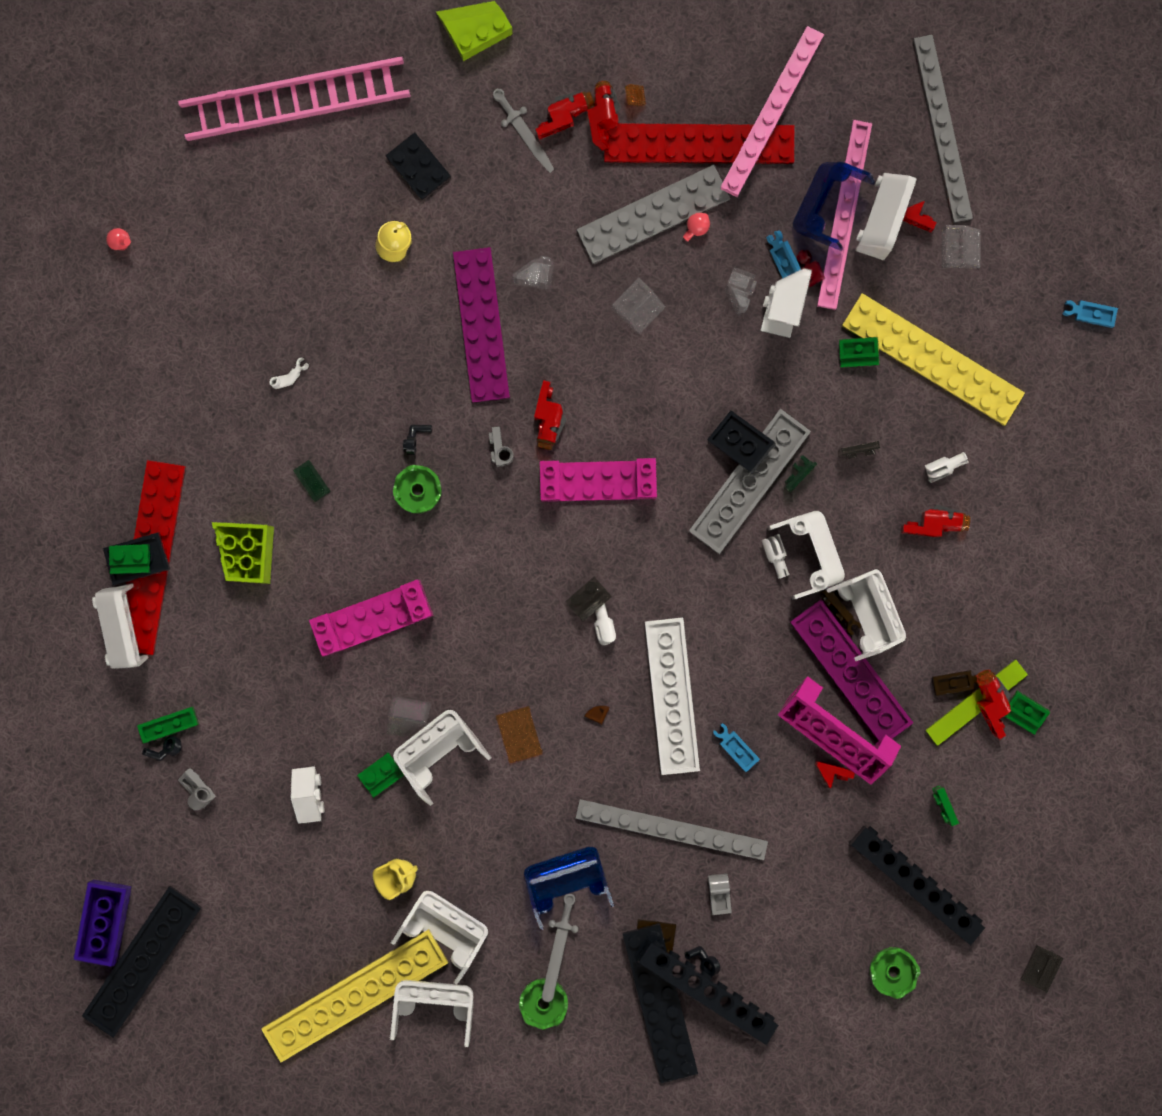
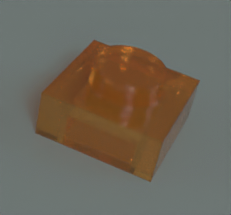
(635, 95)

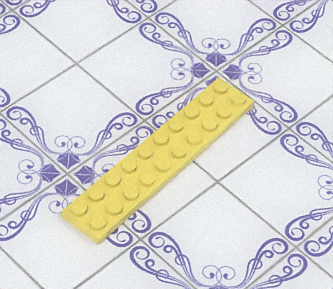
(934, 359)
(353, 995)

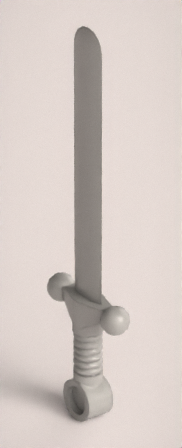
(523, 130)
(558, 948)

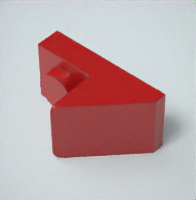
(912, 217)
(828, 771)

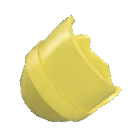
(393, 245)
(394, 878)

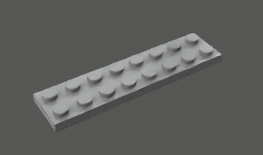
(652, 214)
(743, 489)

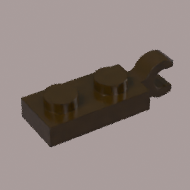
(841, 611)
(953, 682)

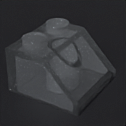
(536, 274)

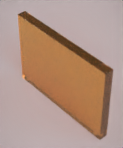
(519, 734)

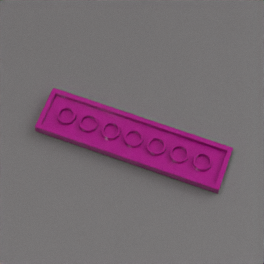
(481, 325)
(854, 678)

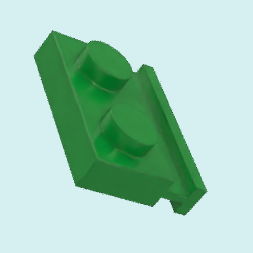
(859, 352)
(129, 559)
(1027, 712)
(380, 774)
(941, 799)

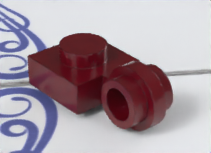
(816, 272)

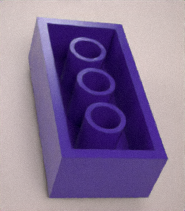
(102, 923)

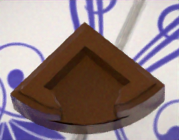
(597, 713)

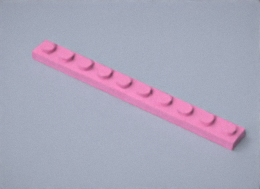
(772, 111)
(844, 217)

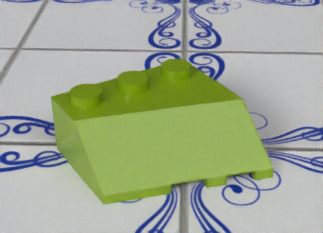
(475, 27)
(245, 551)

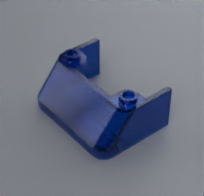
(807, 220)
(563, 876)

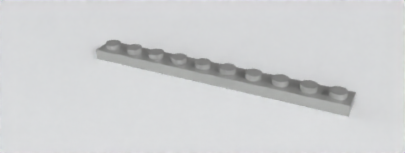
(942, 128)
(671, 829)

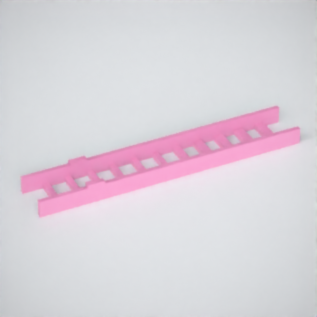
(310, 79)

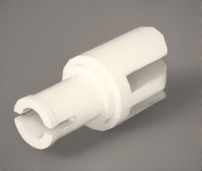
(944, 466)
(776, 554)
(604, 626)

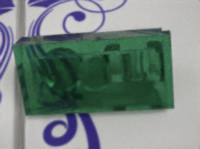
(802, 471)
(312, 480)

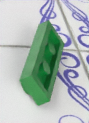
(168, 725)

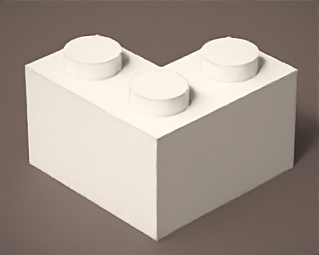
(306, 795)

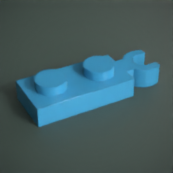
(783, 255)
(1092, 313)
(737, 748)

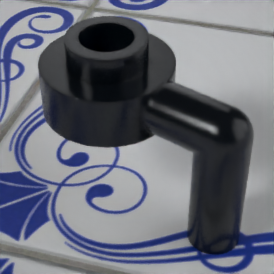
(410, 444)
(171, 747)
(708, 964)

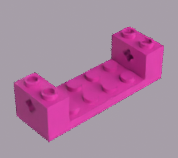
(598, 480)
(371, 618)
(834, 736)

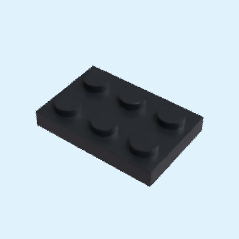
(418, 166)
(741, 441)
(158, 558)

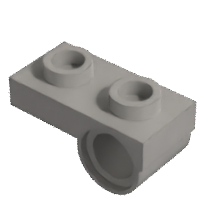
(495, 438)
(197, 788)
(719, 894)

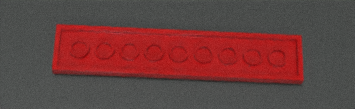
(693, 143)
(156, 514)

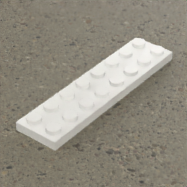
(672, 696)

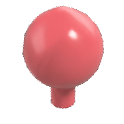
(697, 224)
(118, 239)

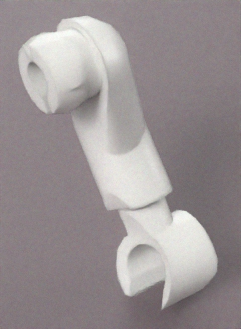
(288, 379)

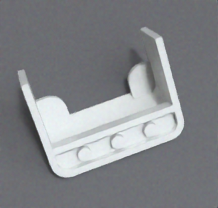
(886, 215)
(785, 303)
(816, 525)
(875, 612)
(117, 627)
(431, 745)
(448, 926)
(409, 992)

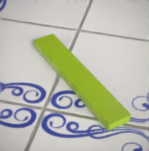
(968, 707)

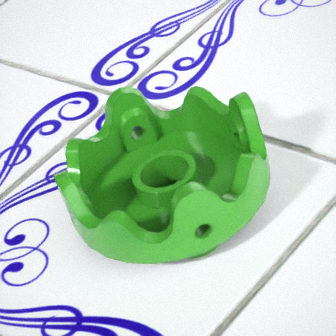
(408, 479)
(900, 984)
(538, 1016)

